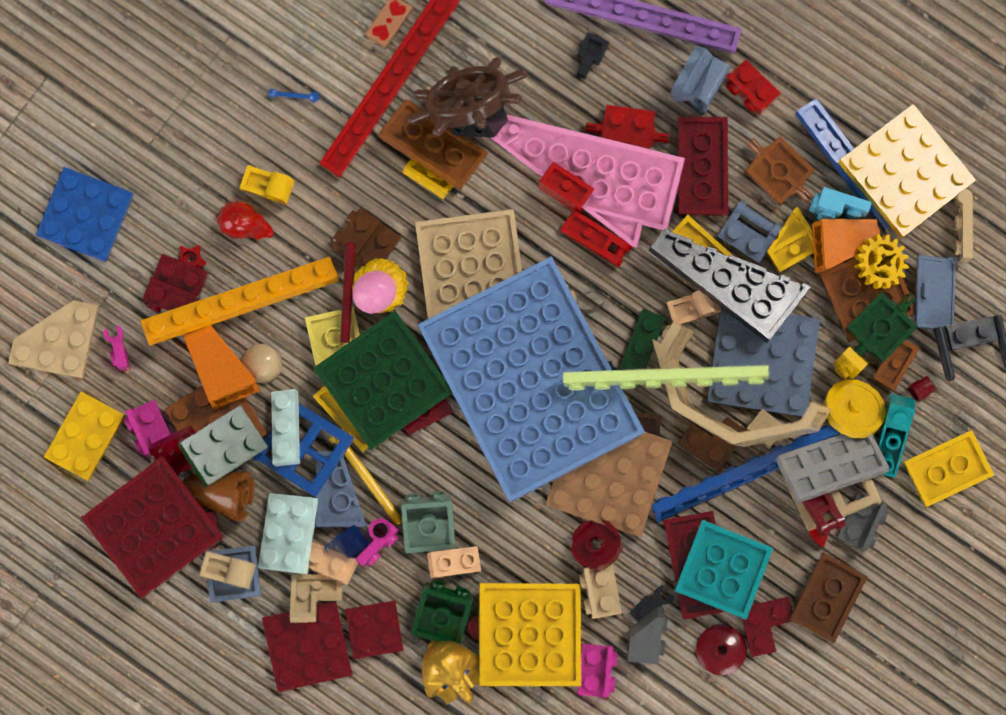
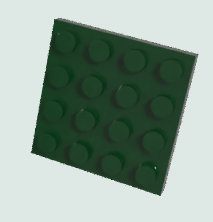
(383, 380)

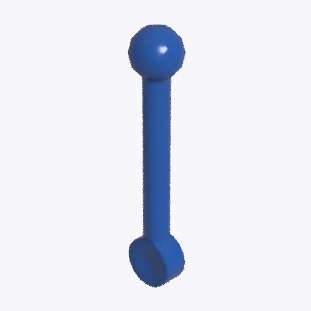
(314, 96)

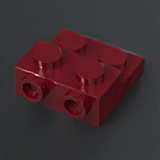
(174, 284)

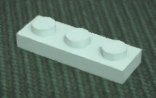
(285, 427)

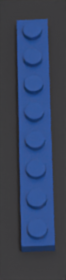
(733, 477)

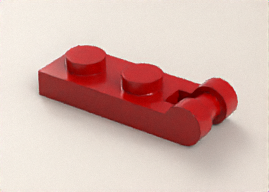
(595, 238)

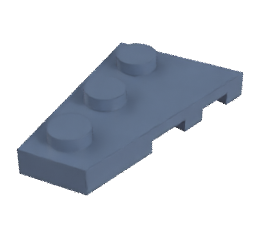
(337, 499)

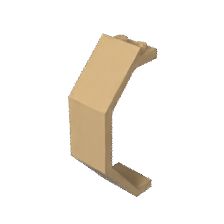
(668, 353)

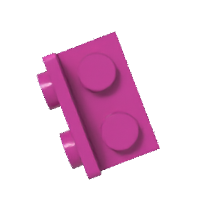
(147, 425)
(596, 670)

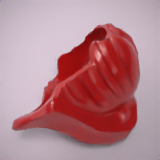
(242, 222)

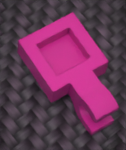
(119, 355)

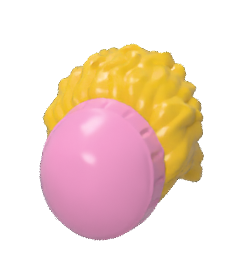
(379, 286)

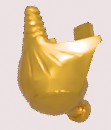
(447, 669)

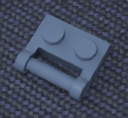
(744, 238)

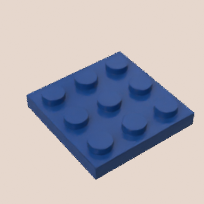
(85, 214)

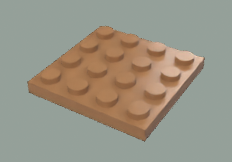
(615, 485)

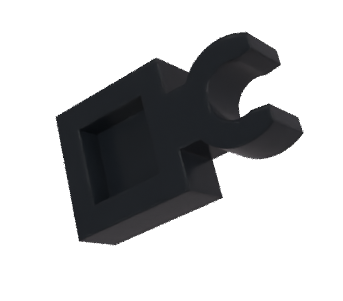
(647, 604)

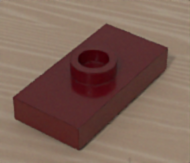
(433, 415)

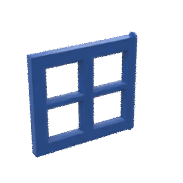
(329, 464)

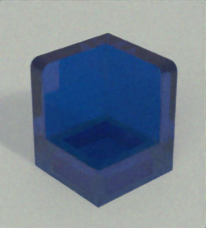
(350, 542)

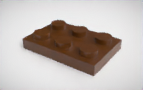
(828, 598)

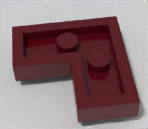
(759, 624)

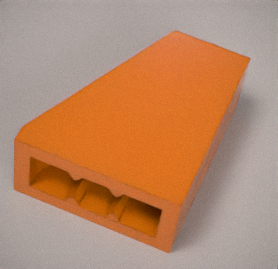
(839, 240)

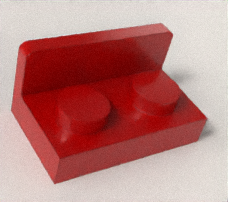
(751, 87)

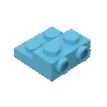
(832, 204)

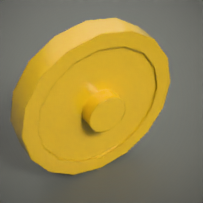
(855, 408)

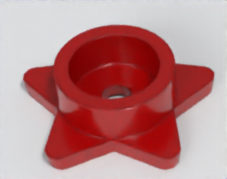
(193, 252)

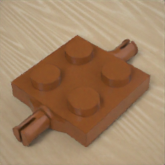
(779, 170)

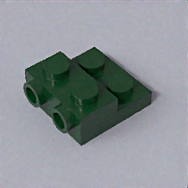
(442, 612)

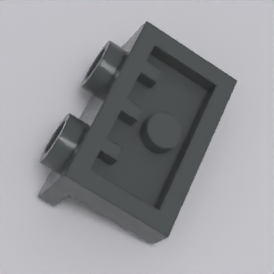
(862, 525)

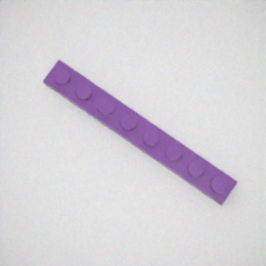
(658, 21)

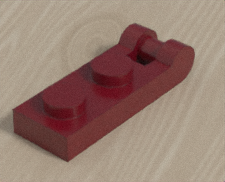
(820, 506)

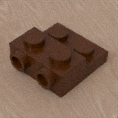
(369, 234)

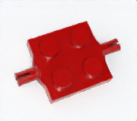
(628, 126)

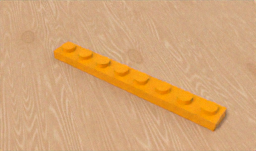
(239, 301)

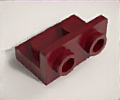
(170, 450)

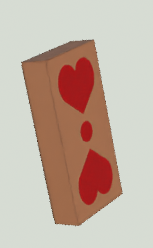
(389, 22)

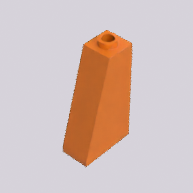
(219, 369)

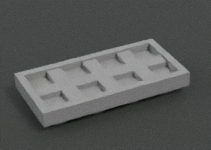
(831, 465)

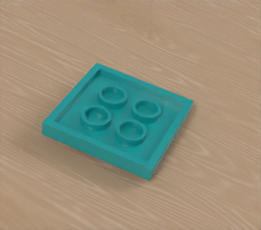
(723, 569)

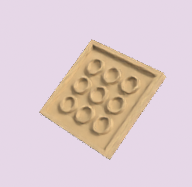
(466, 256)

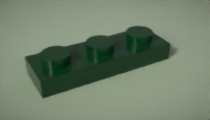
(641, 342)

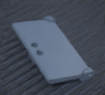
(937, 290)

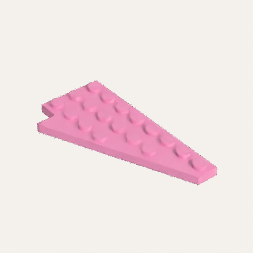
(629, 181)

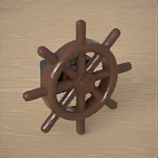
(468, 102)

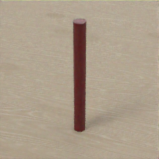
(347, 292)

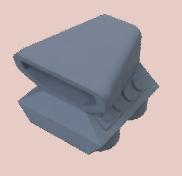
(700, 79)

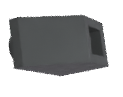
(645, 638)

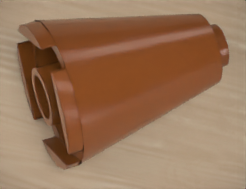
(226, 495)

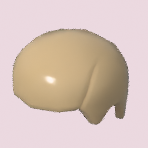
(262, 362)

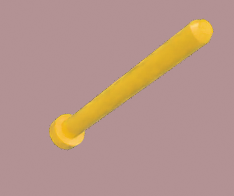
(371, 484)

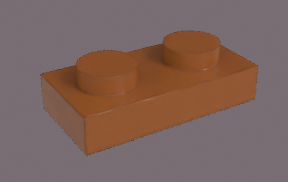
(895, 366)

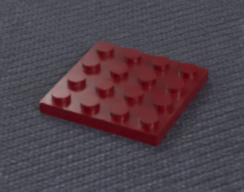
(152, 527)

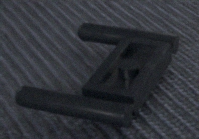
(967, 335)

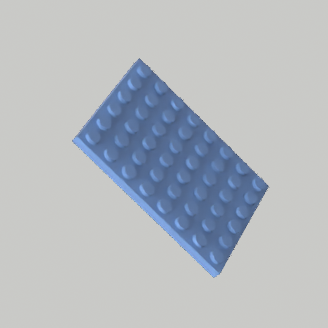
(506, 372)

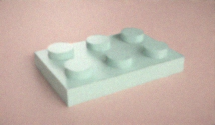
(288, 533)

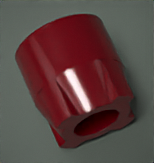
(921, 389)

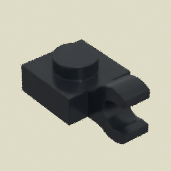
(591, 51)

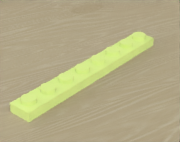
(655, 377)

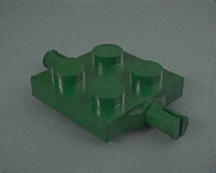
(882, 326)

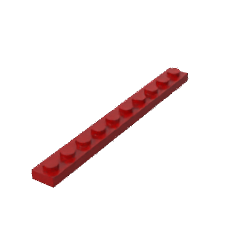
(387, 85)

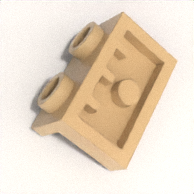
(601, 592)

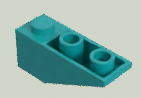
(895, 430)

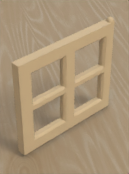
(845, 509)

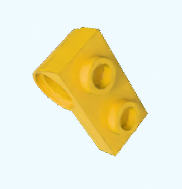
(267, 184)
(849, 364)

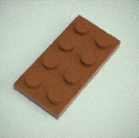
(447, 156)

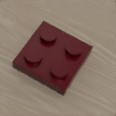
(374, 629)

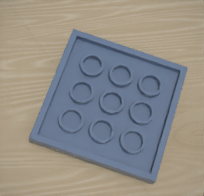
(787, 355)

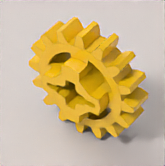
(890, 268)

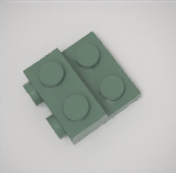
(428, 522)

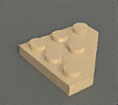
(58, 342)

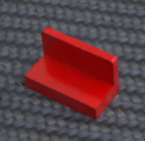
(565, 187)

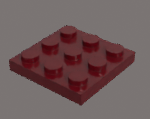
(307, 651)

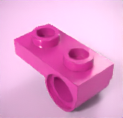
(370, 554)

